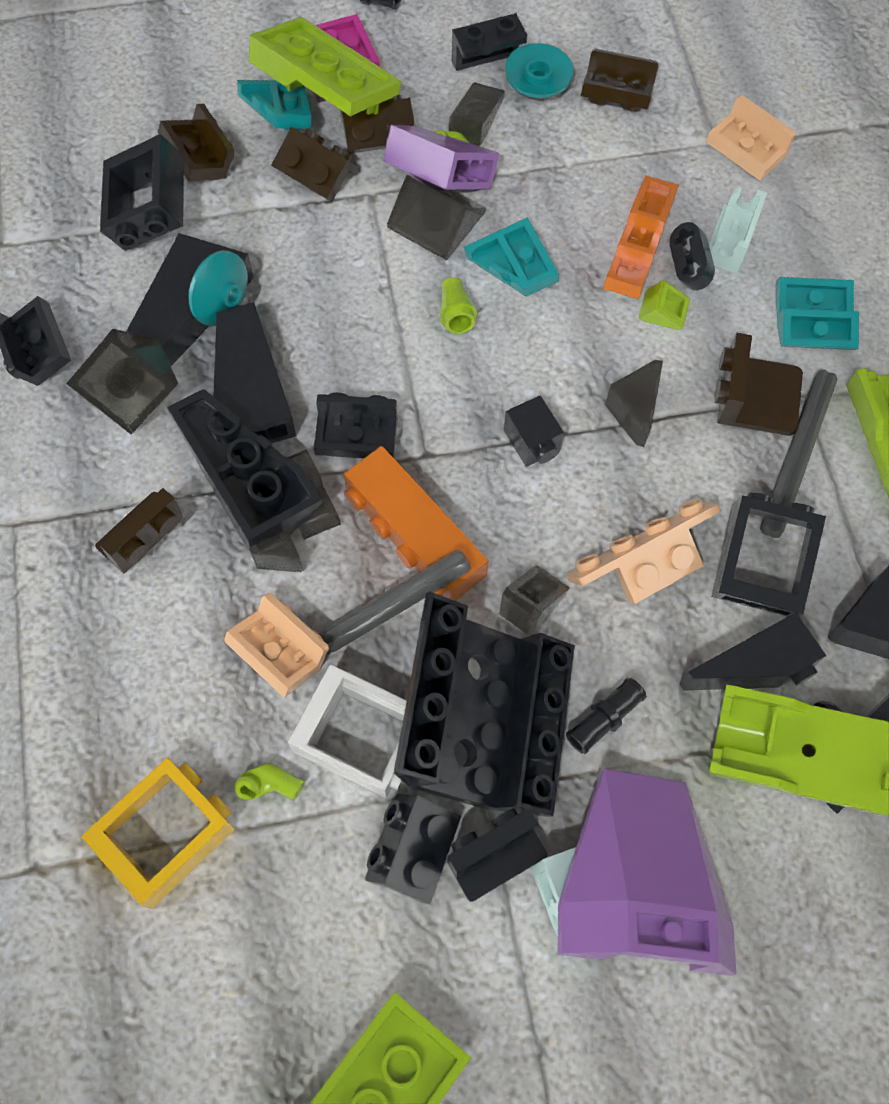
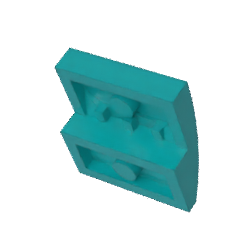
(816, 313)

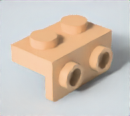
(752, 138)
(278, 645)

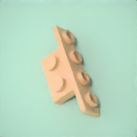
(652, 557)

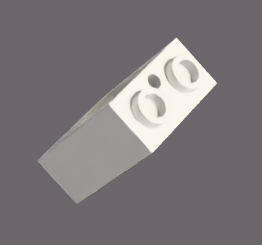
(318, 714)

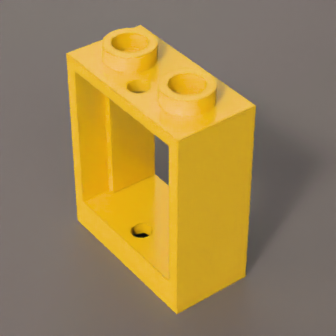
(143, 888)

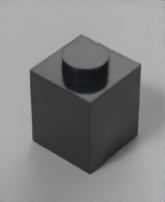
(533, 431)

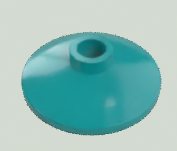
(539, 70)
(217, 285)

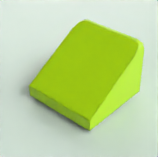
(664, 306)

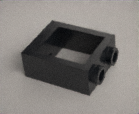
(144, 163)
(758, 596)

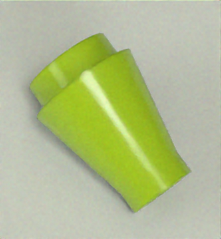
(456, 307)

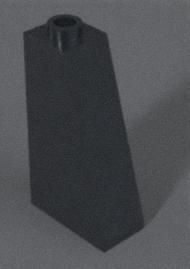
(166, 307)
(247, 374)

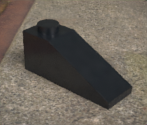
(762, 661)

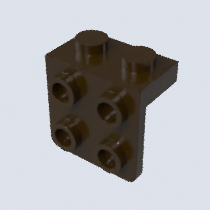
(757, 391)

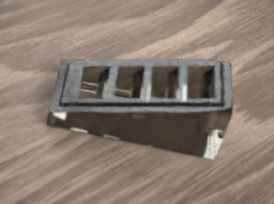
(475, 117)

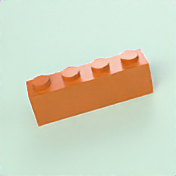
(410, 519)

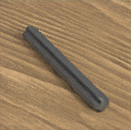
(801, 448)

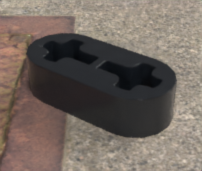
(684, 258)

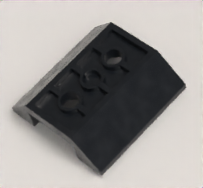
(504, 719)

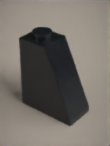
(867, 621)

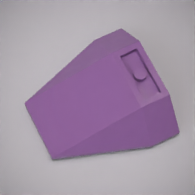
(644, 880)

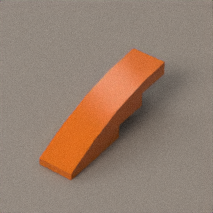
(641, 237)

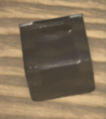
(276, 554)

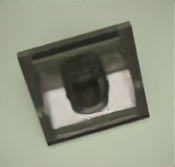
(433, 216)
(125, 378)

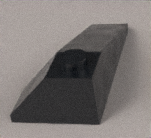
(249, 476)

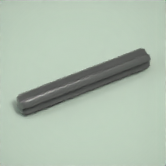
(395, 600)

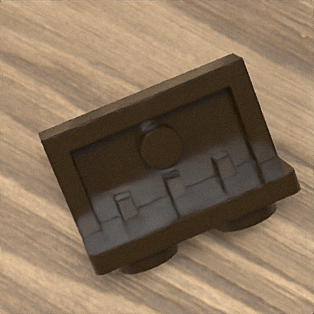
(619, 80)
(371, 131)
(202, 143)
(312, 163)
(140, 530)

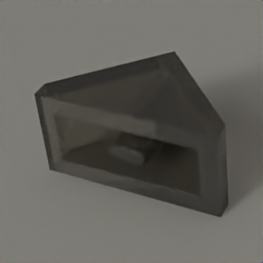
(634, 401)
(532, 599)

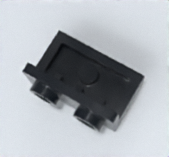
(486, 41)
(32, 343)
(354, 425)
(412, 847)
(498, 855)

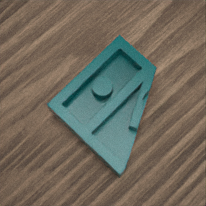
(277, 104)
(515, 258)

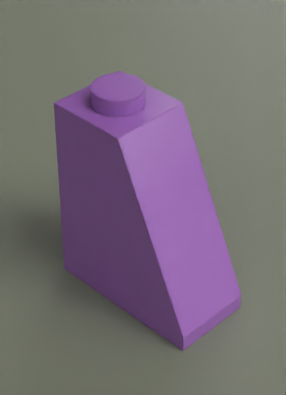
(440, 158)

